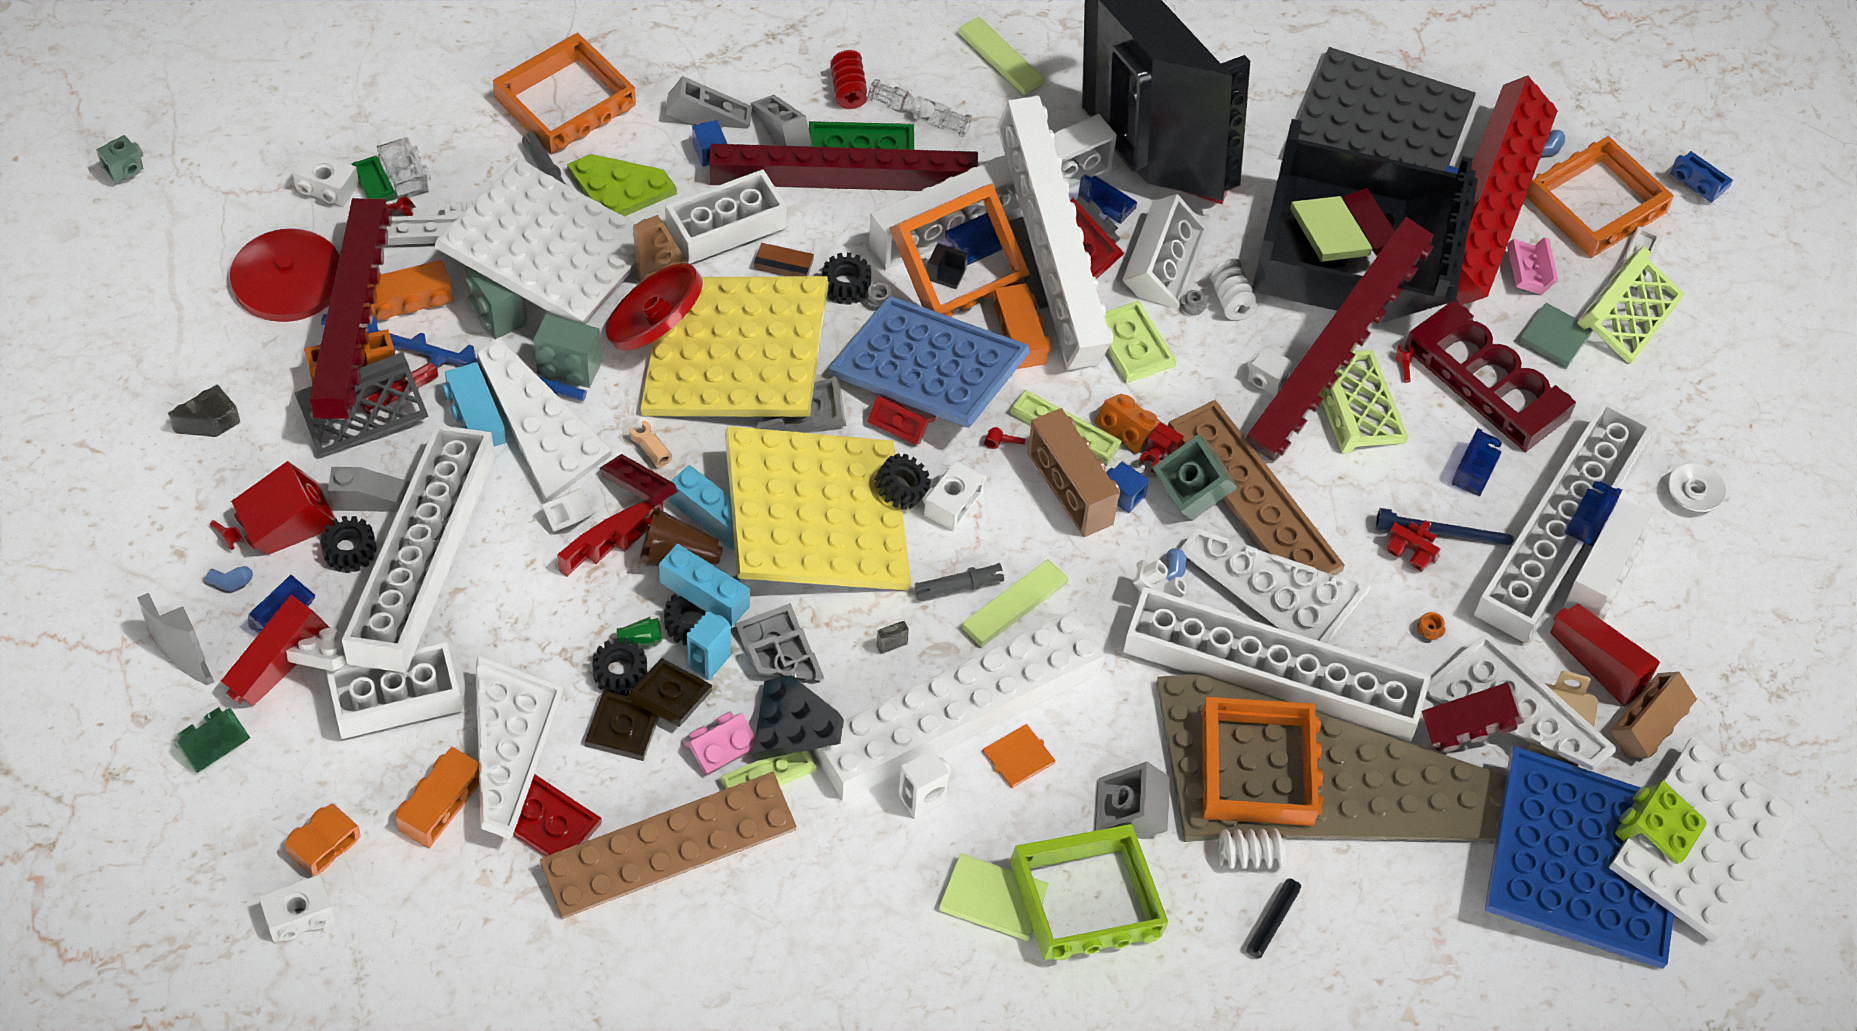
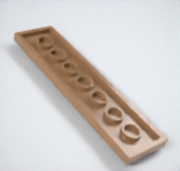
(1261, 500)
(667, 845)

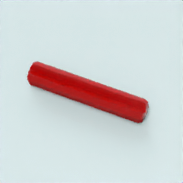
(421, 376)

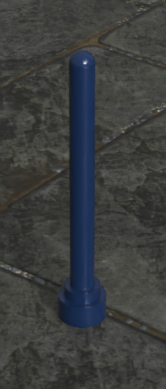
(1386, 519)

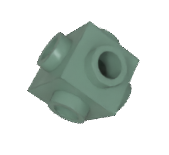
(120, 158)

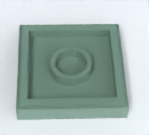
(1555, 335)

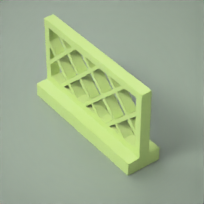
(1612, 294)
(1346, 422)

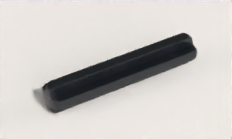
(1273, 918)

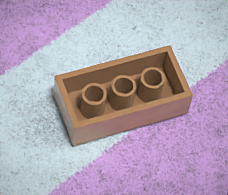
(1073, 472)

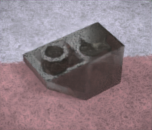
(205, 414)

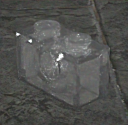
(404, 168)

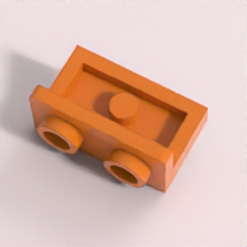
(1126, 421)

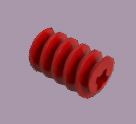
(849, 79)

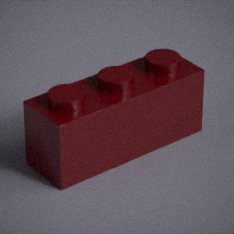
(1473, 717)

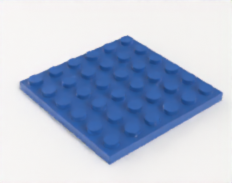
(1557, 856)

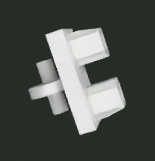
(1154, 577)

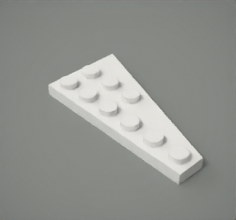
(545, 428)
(1277, 588)
(1546, 717)
(512, 730)

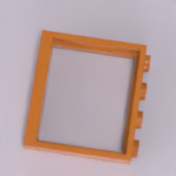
(547, 64)
(1654, 194)
(916, 268)
(1263, 712)

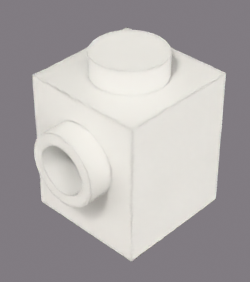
(1269, 370)

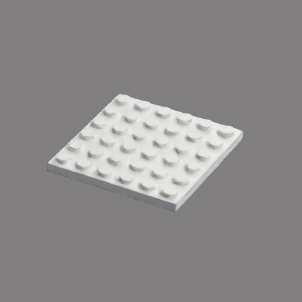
(544, 242)

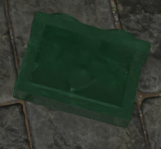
(212, 739)

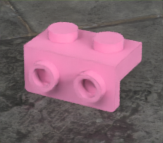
(1532, 265)
(722, 742)

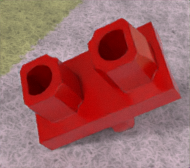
(1424, 550)

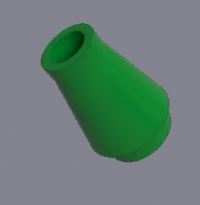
(643, 632)

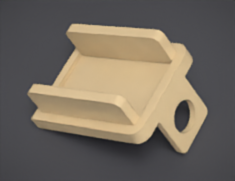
(1575, 697)

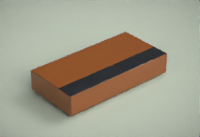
(783, 260)

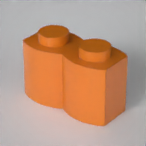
(322, 839)

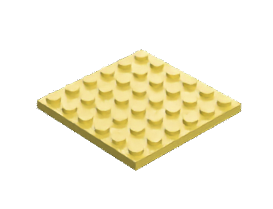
(741, 350)
(813, 511)

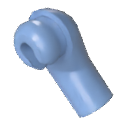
(1554, 143)
(1177, 563)
(231, 580)

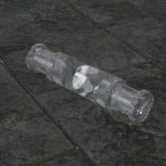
(903, 102)

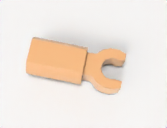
(651, 445)

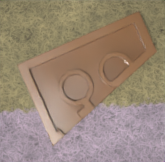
(654, 248)

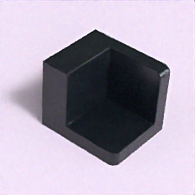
(947, 266)

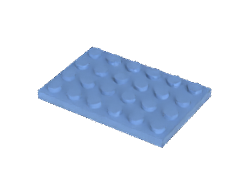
(929, 361)

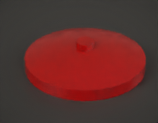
(285, 275)
(654, 306)

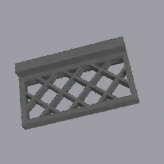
(372, 377)

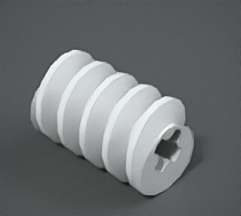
(1233, 290)
(1252, 847)

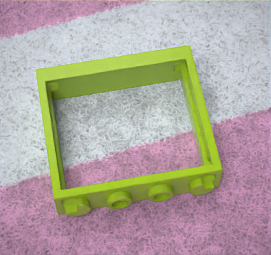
(1083, 846)

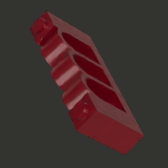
(1456, 324)

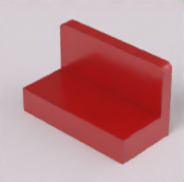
(900, 419)

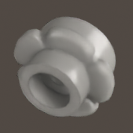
(877, 290)
(1194, 307)

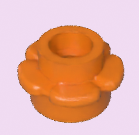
(1434, 620)

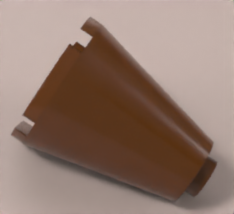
(667, 532)

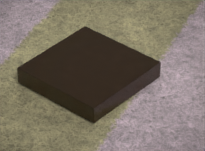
(670, 692)
(621, 727)

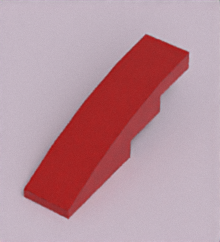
(618, 530)

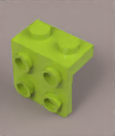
(1664, 820)

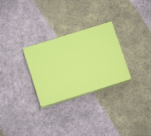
(1331, 228)
(1136, 343)
(989, 897)

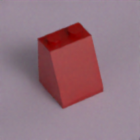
(282, 510)

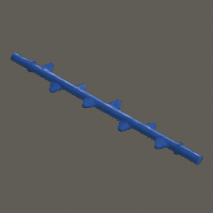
(465, 357)

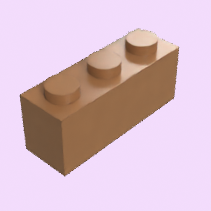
(1653, 715)

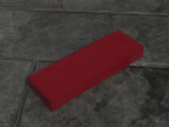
(1369, 218)
(638, 479)

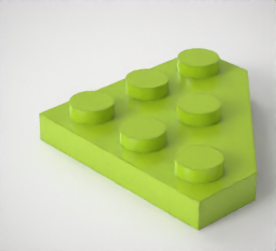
(621, 184)

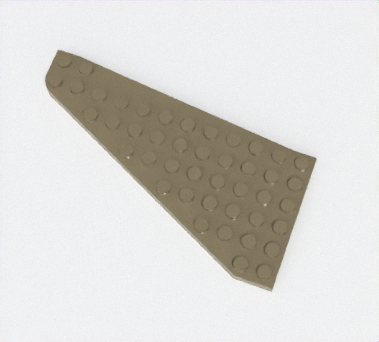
(1369, 780)

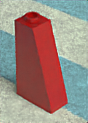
(1605, 653)
(266, 657)

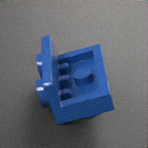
(1700, 176)

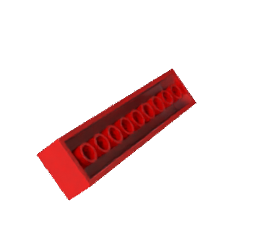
(1504, 173)

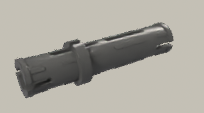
(541, 157)
(972, 578)

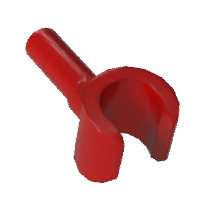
(403, 205)
(1405, 359)
(995, 436)
(229, 535)

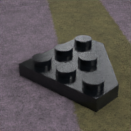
(794, 720)

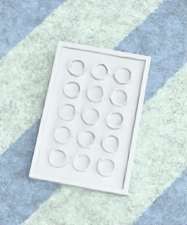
(1738, 834)

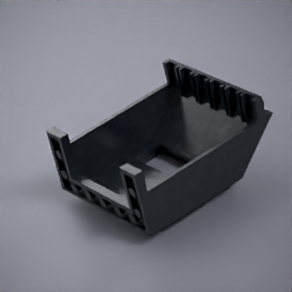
(1188, 106)
(1427, 196)

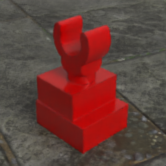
(1161, 444)

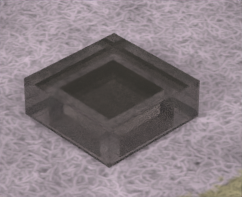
(892, 637)

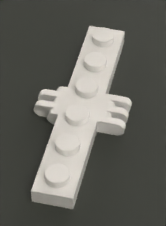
(423, 228)

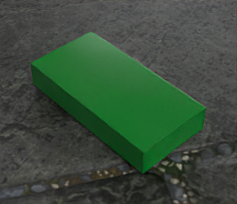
(374, 179)

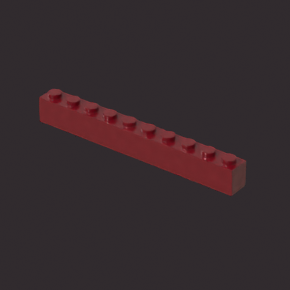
(839, 166)
(350, 309)
(1339, 339)

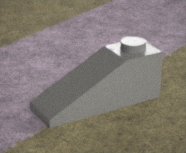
(701, 104)
(782, 121)
(365, 490)

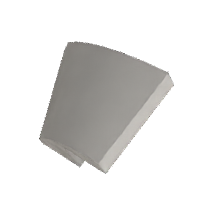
(825, 411)
(176, 639)
(778, 645)

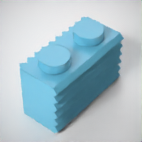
(708, 645)

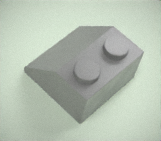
(1136, 798)

